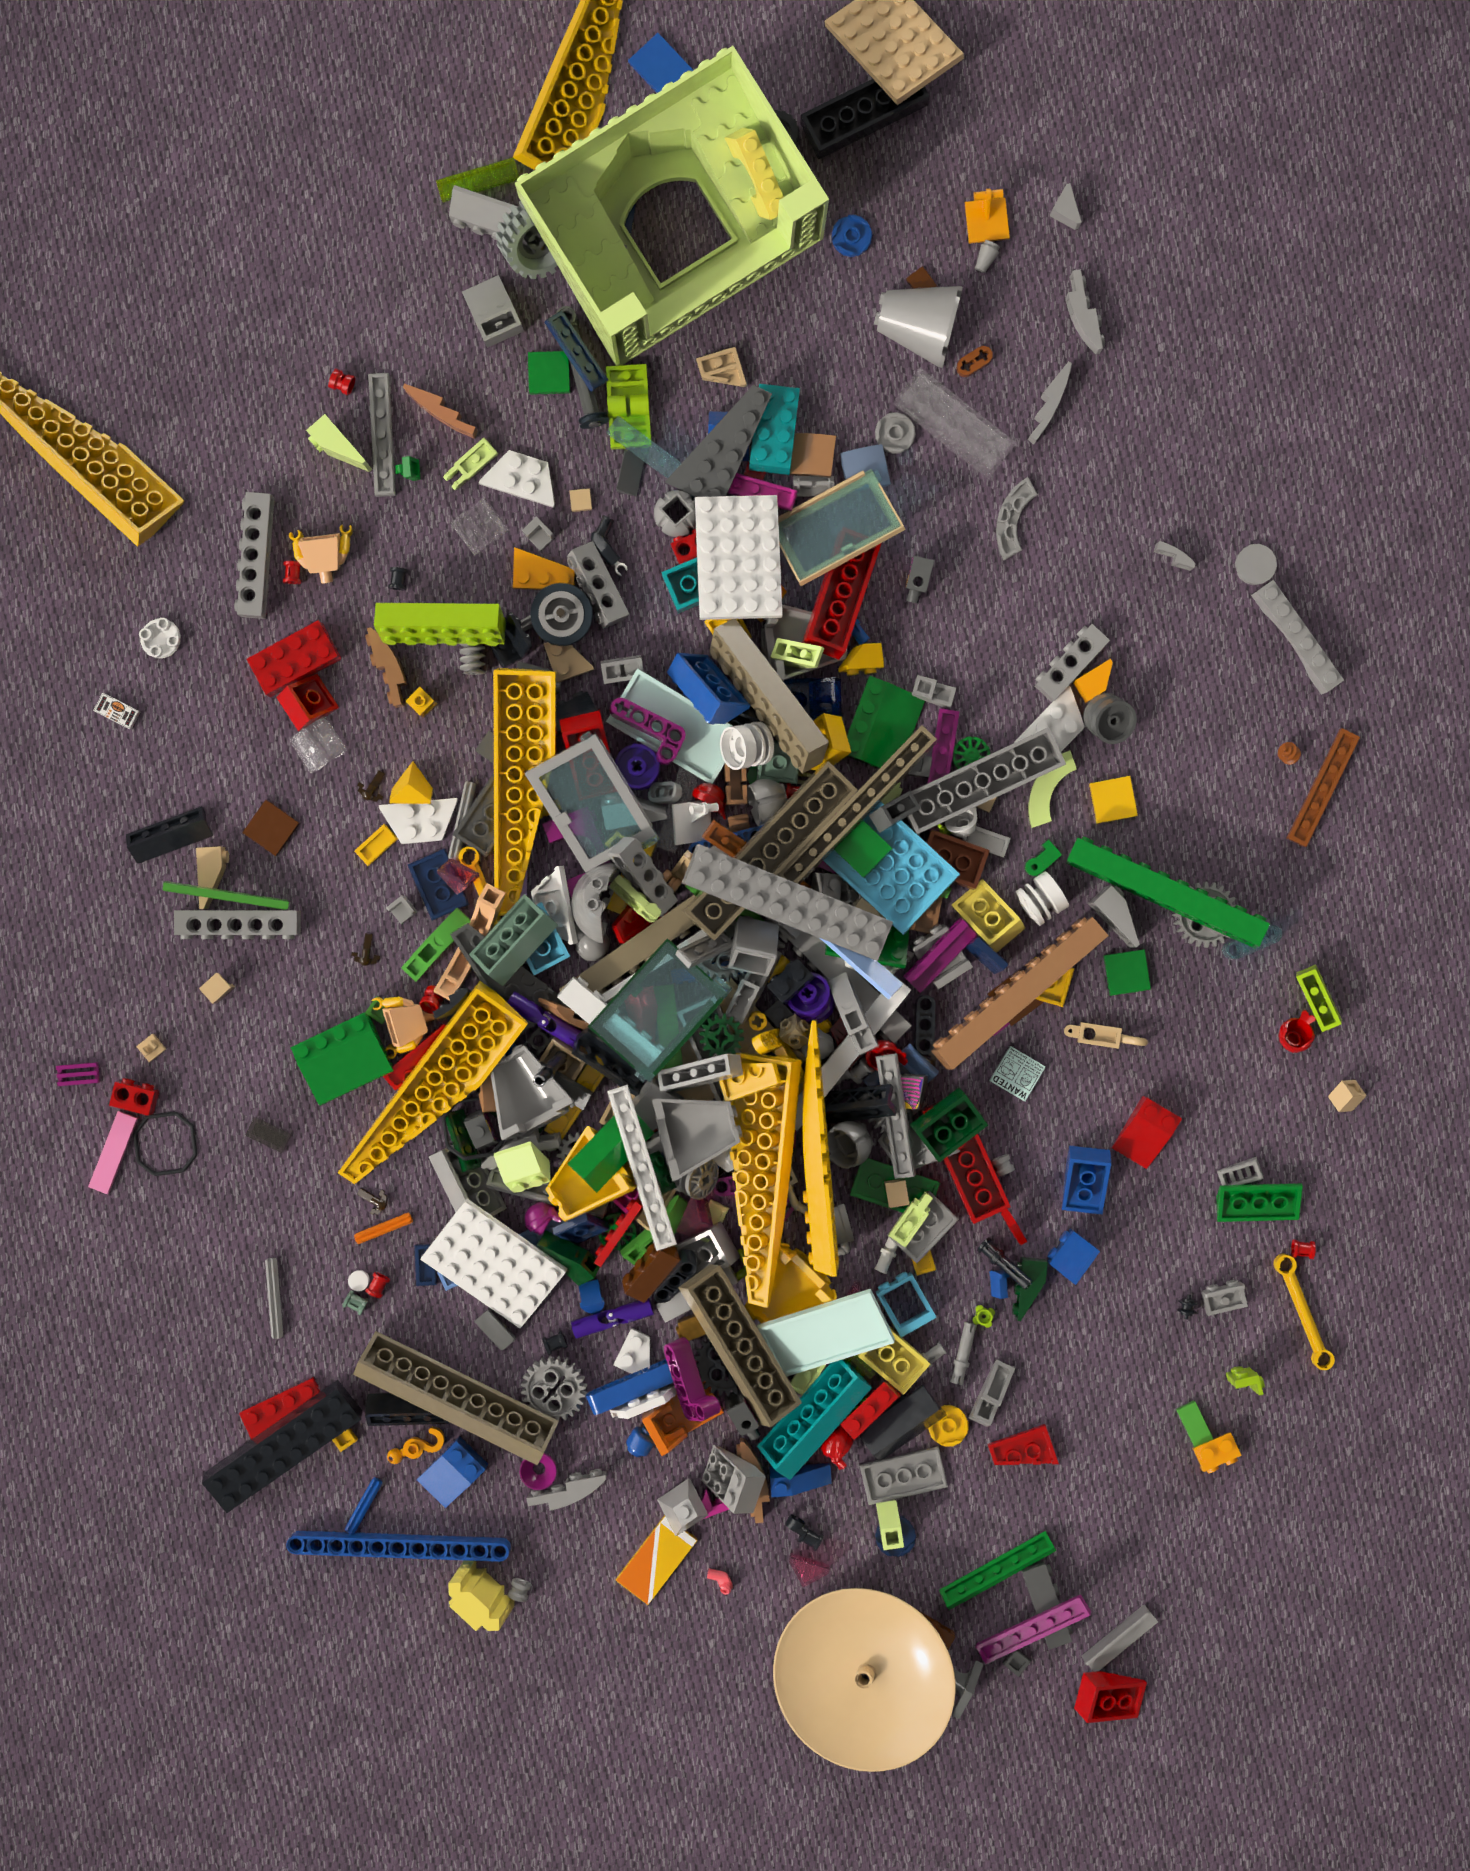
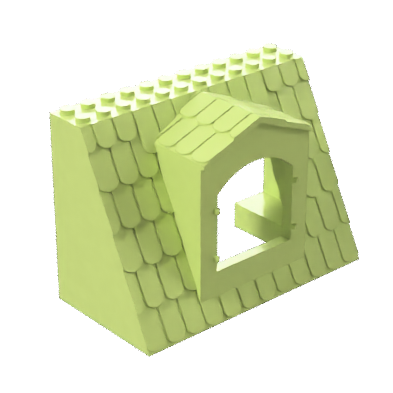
(672, 136)

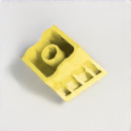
(479, 1598)

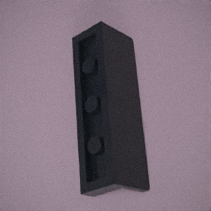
(168, 835)
(389, 1409)

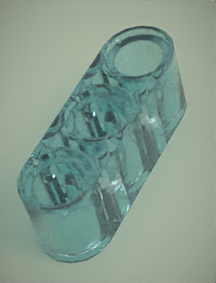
(1243, 949)

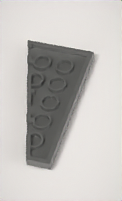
(718, 456)
(522, 981)

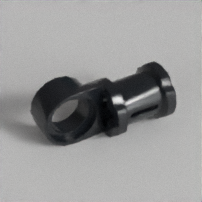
(805, 1534)

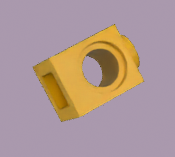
(421, 702)

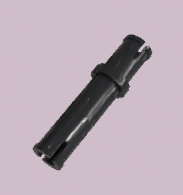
(548, 1071)

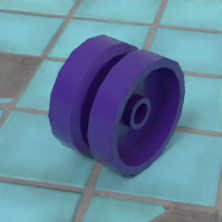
(641, 755)
(813, 1001)

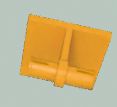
(987, 217)

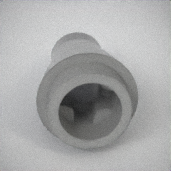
(986, 256)

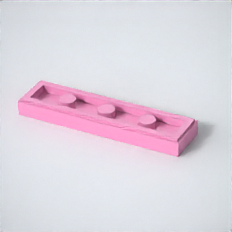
(113, 1152)

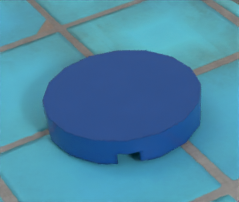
(846, 238)

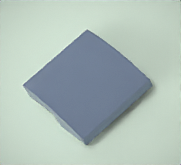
(864, 460)

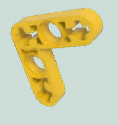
(771, 1041)

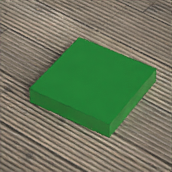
(548, 373)
(863, 849)
(1127, 972)

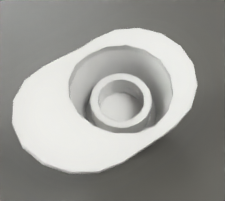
(963, 824)

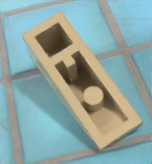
(210, 869)

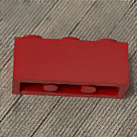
(870, 1409)

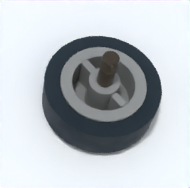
(561, 614)

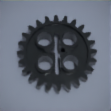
(705, 1367)

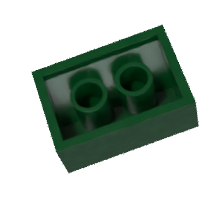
(949, 1124)

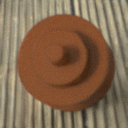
(1289, 753)

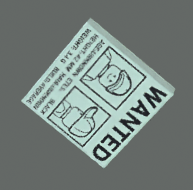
(1017, 1073)

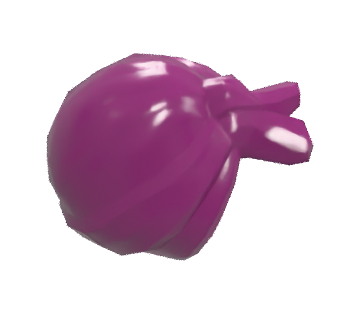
(539, 1216)

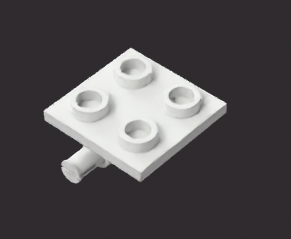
(691, 820)

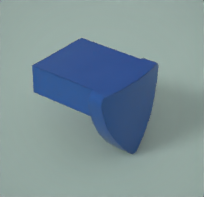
(999, 1283)
(591, 1297)

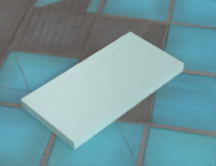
(701, 746)
(827, 1332)

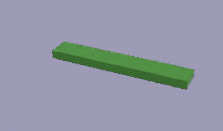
(225, 895)

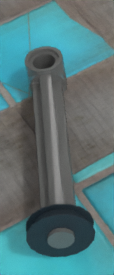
(592, 415)

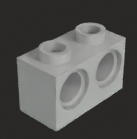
(620, 668)

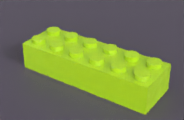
(440, 623)

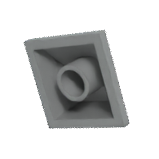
(682, 1507)

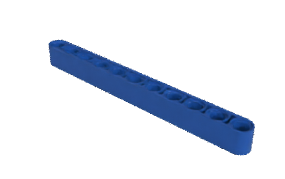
(390, 1551)

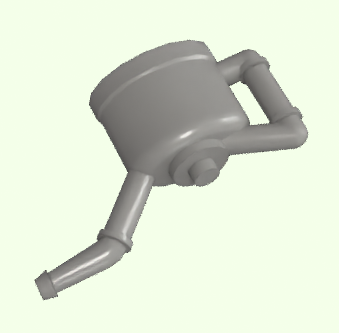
(843, 1227)

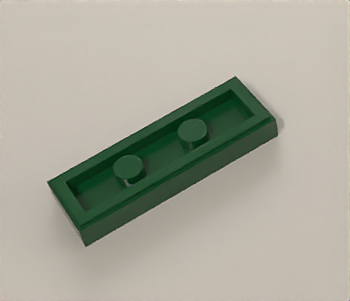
(462, 1140)

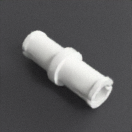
(886, 1256)

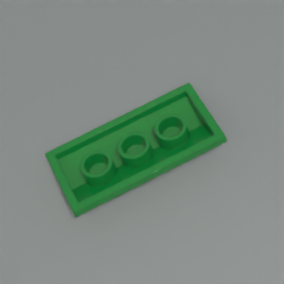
(603, 1154)
(1259, 1202)

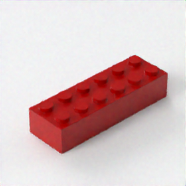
(840, 604)
(975, 1179)

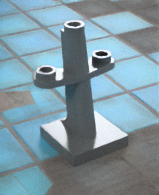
(965, 1686)

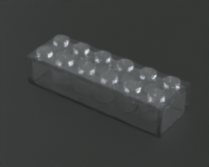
(954, 423)

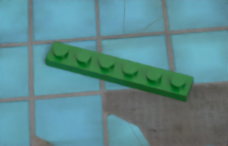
(997, 1570)

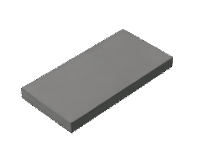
(903, 1475)

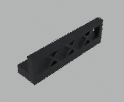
(597, 1047)
(860, 1110)

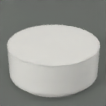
(358, 1280)

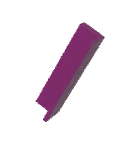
(940, 955)

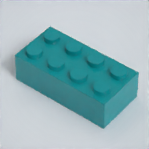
(775, 432)
(683, 585)

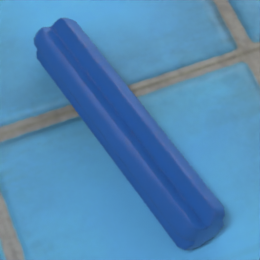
(363, 1505)

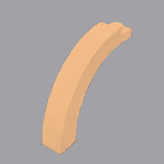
(483, 920)

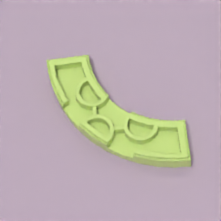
(1042, 790)

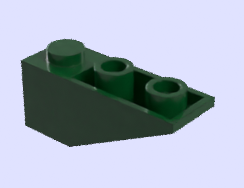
(576, 1259)
(1036, 1270)

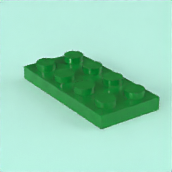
(893, 952)
(870, 1184)

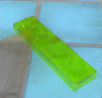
(479, 178)

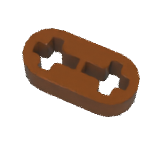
(971, 357)

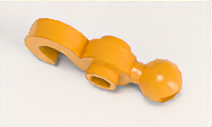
(415, 1446)

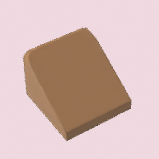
(738, 822)

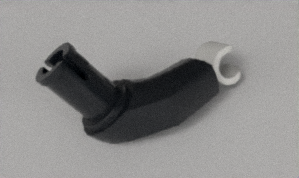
(603, 545)

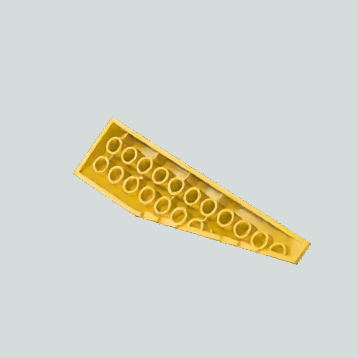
(575, 85)
(92, 463)
(763, 1171)

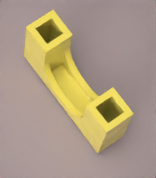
(747, 147)

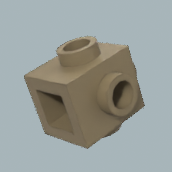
(794, 1032)

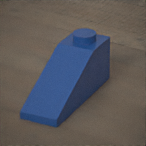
(806, 1479)

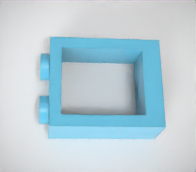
(914, 1322)

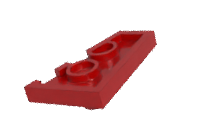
(1024, 1448)

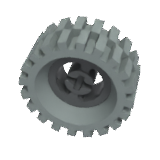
(523, 258)

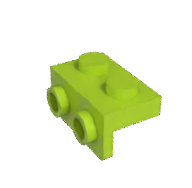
(1244, 1377)

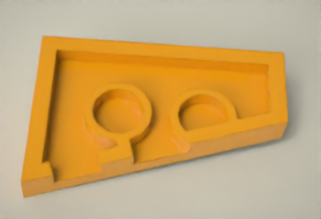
(537, 572)

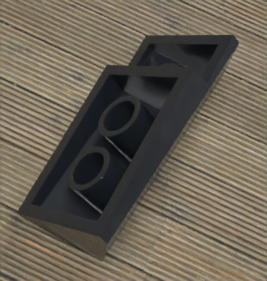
(902, 1422)

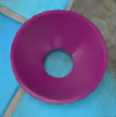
(538, 1481)

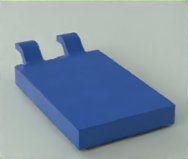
(658, 63)

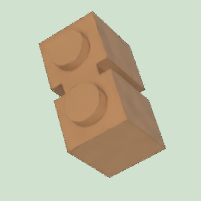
(734, 792)

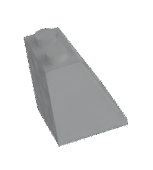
(754, 946)

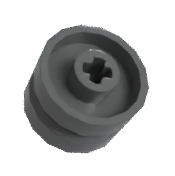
(1110, 718)

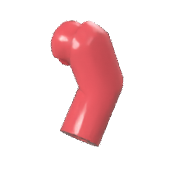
(722, 1578)

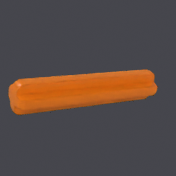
(383, 1228)

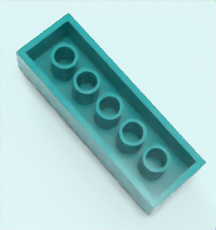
(813, 1421)

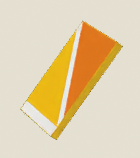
(655, 1561)

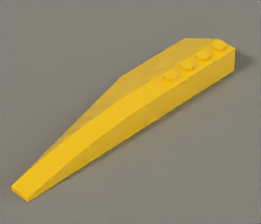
(521, 741)
(444, 1076)
(817, 1166)

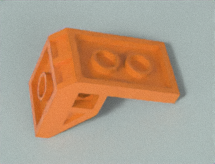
(669, 1425)

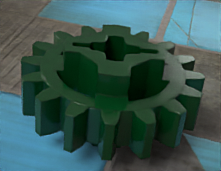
(731, 1037)

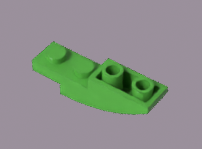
(434, 945)
(639, 1245)

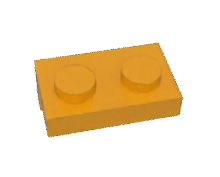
(1216, 1452)

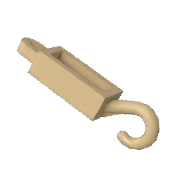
(1104, 1035)

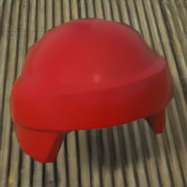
(710, 794)
(1297, 1033)
(885, 1047)
(837, 1446)

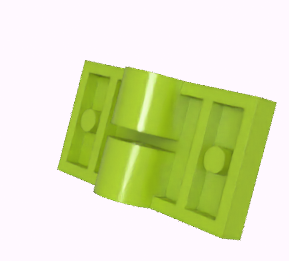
(628, 398)

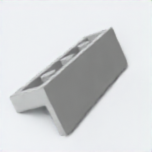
(1119, 1638)

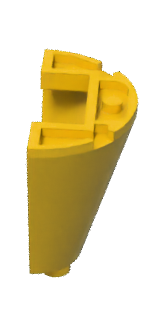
(575, 1195)
(794, 1287)

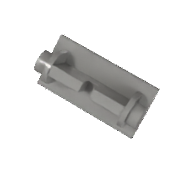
(811, 485)

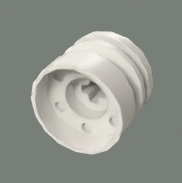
(746, 745)
(1044, 897)

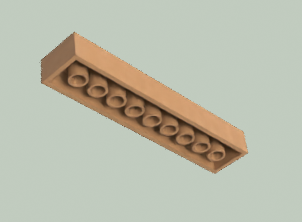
(1019, 993)

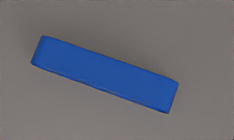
(629, 1387)

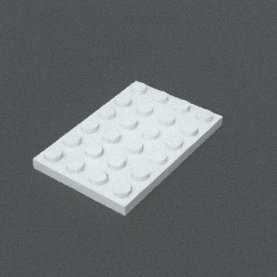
(738, 557)
(493, 1263)

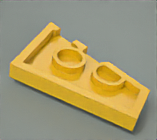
(754, 1079)

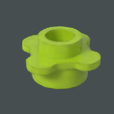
(987, 1321)

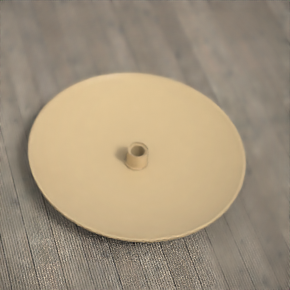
(855, 1719)

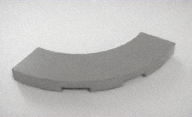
(1008, 518)

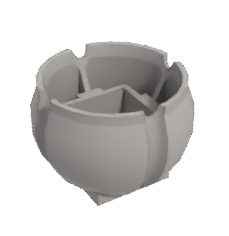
(662, 520)
(766, 798)
(849, 1144)

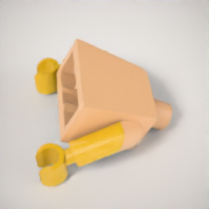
(322, 552)
(404, 1022)

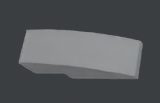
(992, 1393)

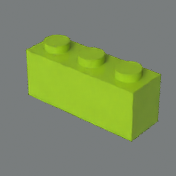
(1319, 998)

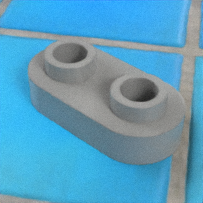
(665, 792)

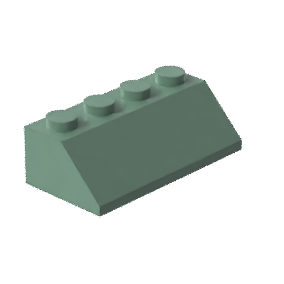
(513, 940)

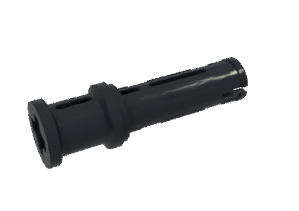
(998, 1255)

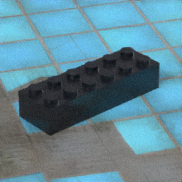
(855, 116)

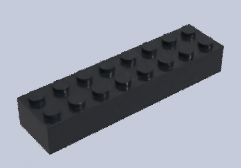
(282, 1446)

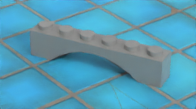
(1282, 614)

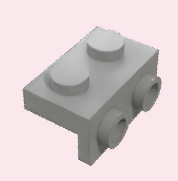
(1224, 1297)

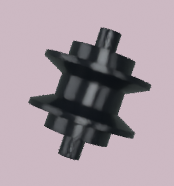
(1187, 1306)

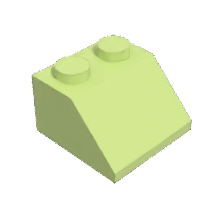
(523, 1167)

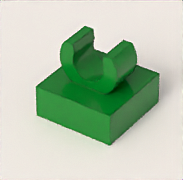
(409, 468)

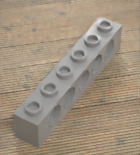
(251, 503)
(185, 918)

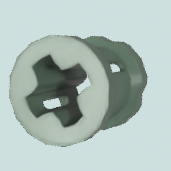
(355, 1302)

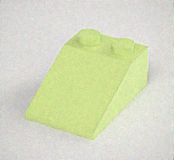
(328, 438)

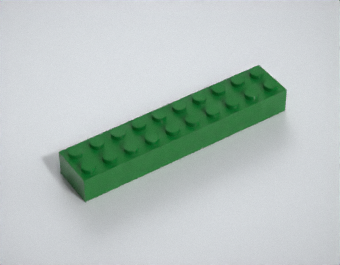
(1168, 893)

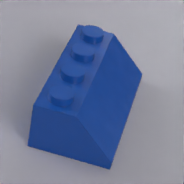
(707, 688)

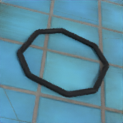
(454, 1150)
(169, 1171)

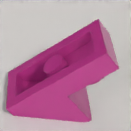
(712, 1507)

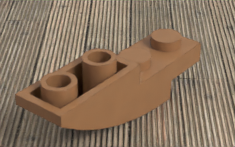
(385, 658)
(747, 1453)

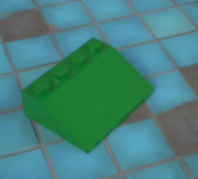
(882, 722)
(342, 1058)

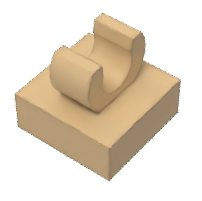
(151, 1047)

